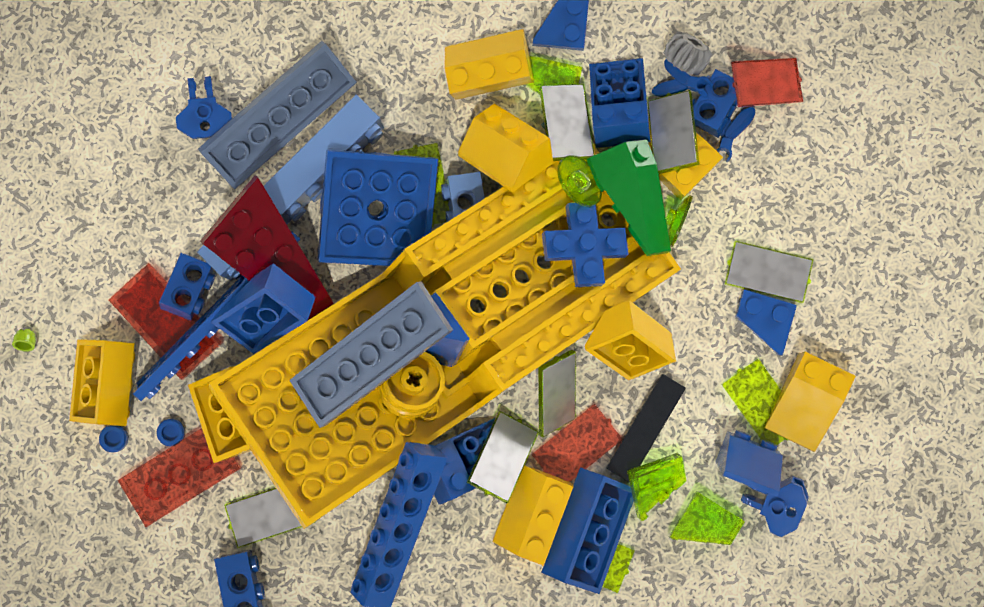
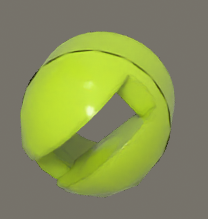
(24, 340)

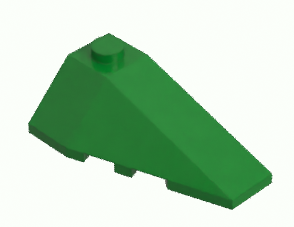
(633, 184)

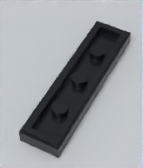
(646, 426)

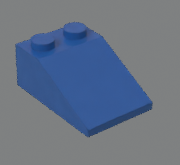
(265, 309)
(751, 462)

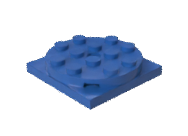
(355, 181)

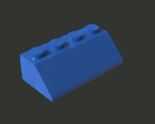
(589, 531)

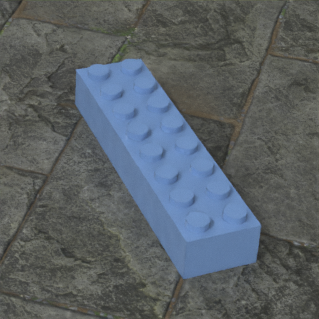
(303, 174)

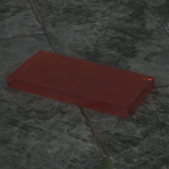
(160, 329)
(175, 478)

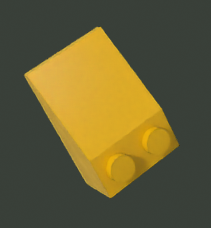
(686, 179)
(809, 401)

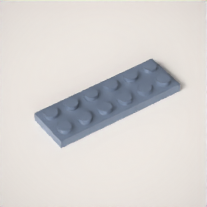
(277, 115)
(371, 354)

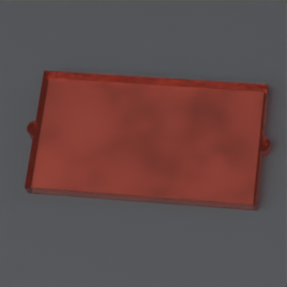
(767, 82)
(577, 445)

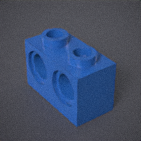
(722, 105)
(181, 285)

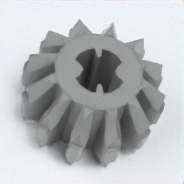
(687, 53)

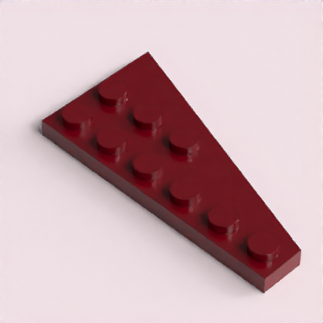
(256, 236)

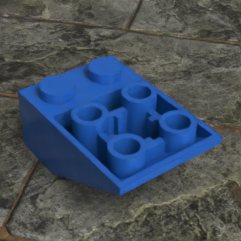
(619, 102)
(462, 455)

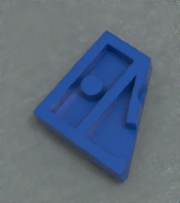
(564, 26)
(767, 318)

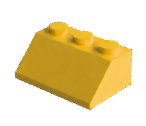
(488, 65)
(505, 148)
(631, 341)
(102, 382)
(219, 431)
(533, 515)

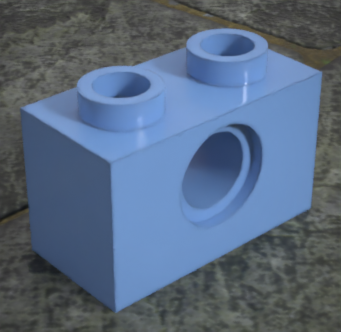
(461, 185)

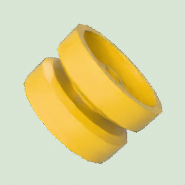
(413, 401)

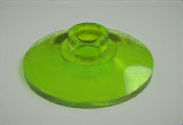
(578, 181)
(676, 219)

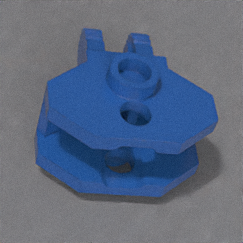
(201, 111)
(777, 510)

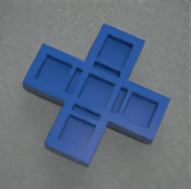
(585, 245)

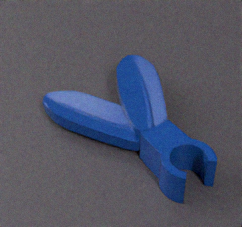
(681, 82)
(734, 129)

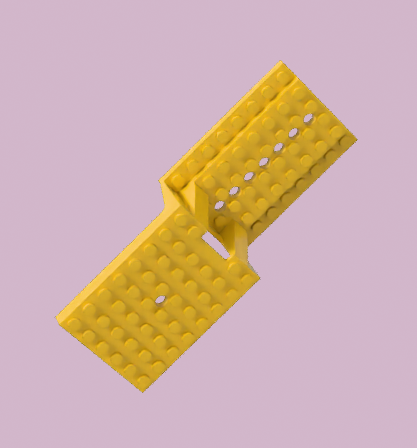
(507, 341)

